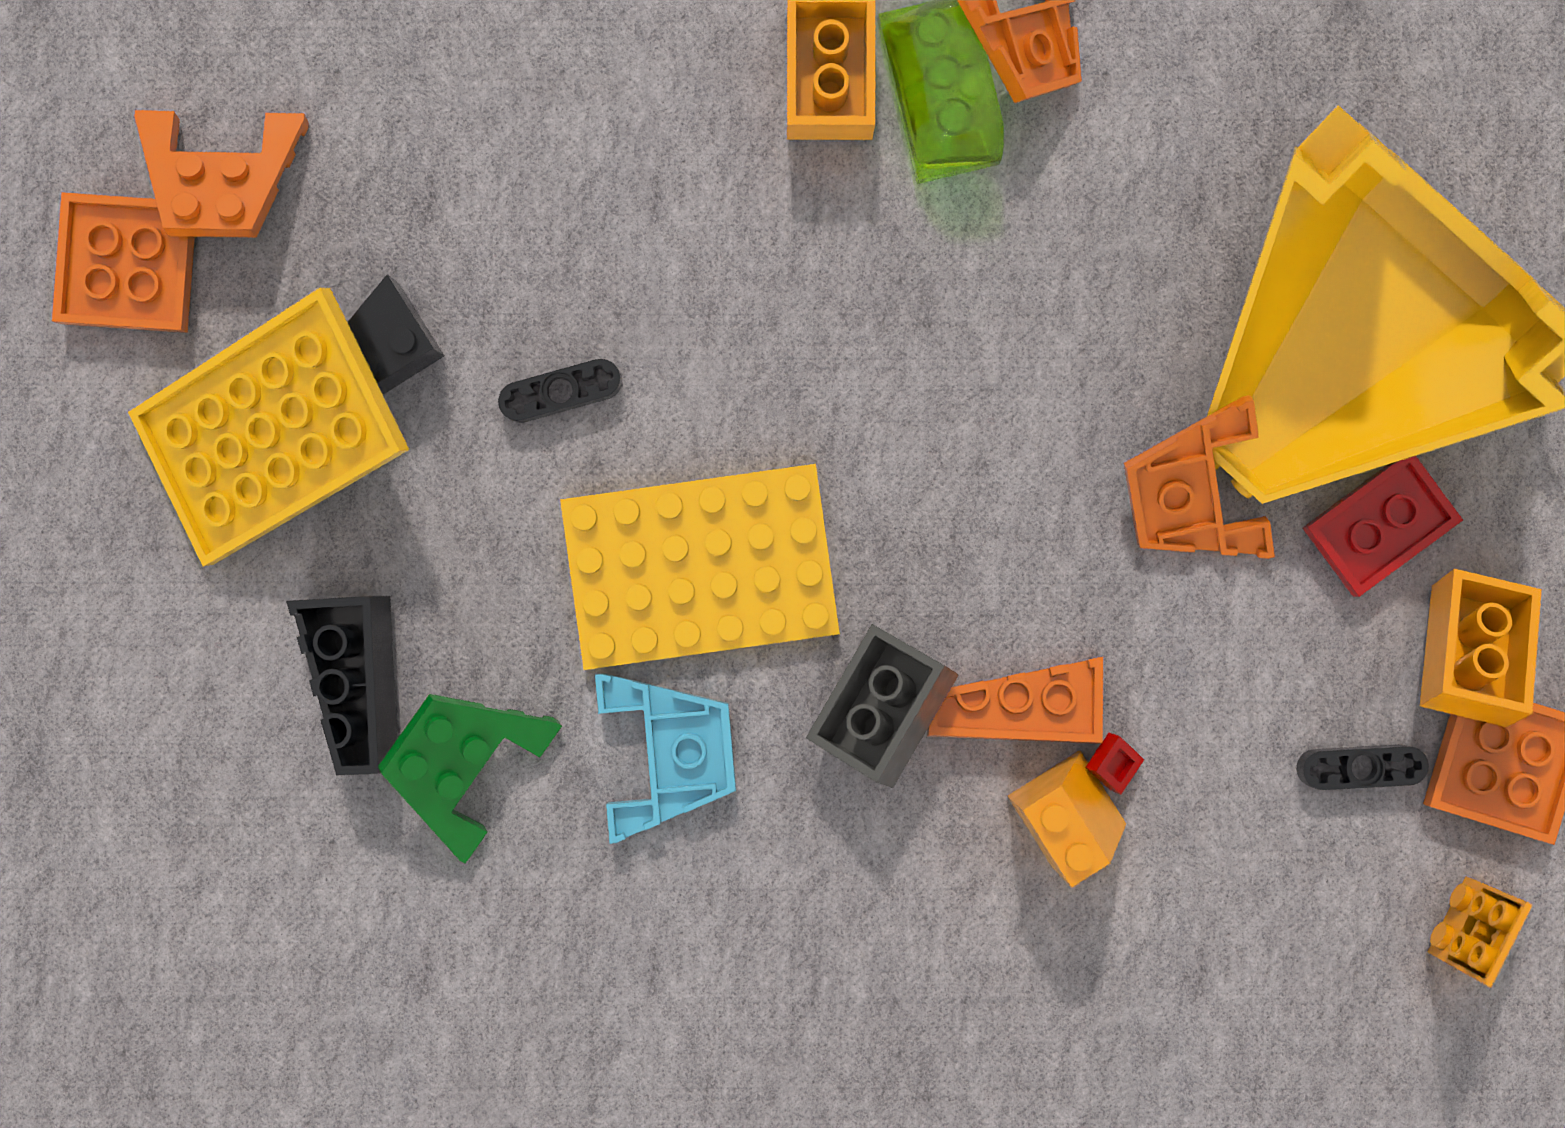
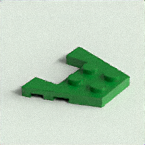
(446, 751)

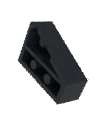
(393, 336)

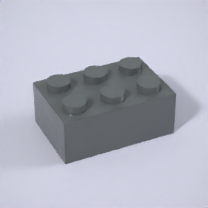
(882, 706)

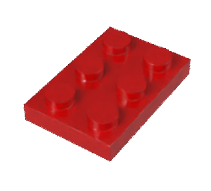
(1382, 524)

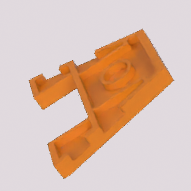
(1028, 46)
(216, 190)
(1178, 494)

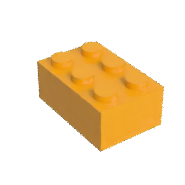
(830, 69)
(1481, 648)

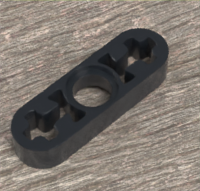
(533, 410)
(1390, 753)

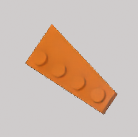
(1031, 706)

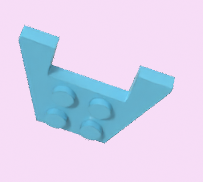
(685, 749)

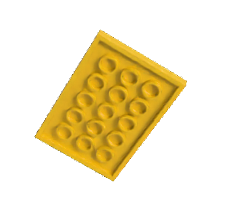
(268, 428)
(699, 566)

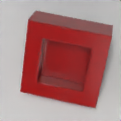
(1114, 763)

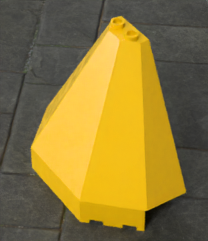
(1378, 324)

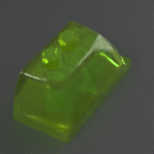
(942, 89)

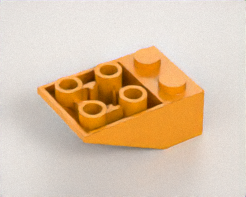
(1479, 930)

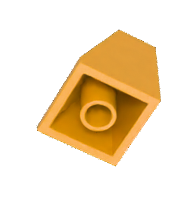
(1070, 818)

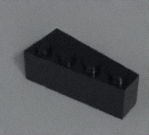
(351, 675)

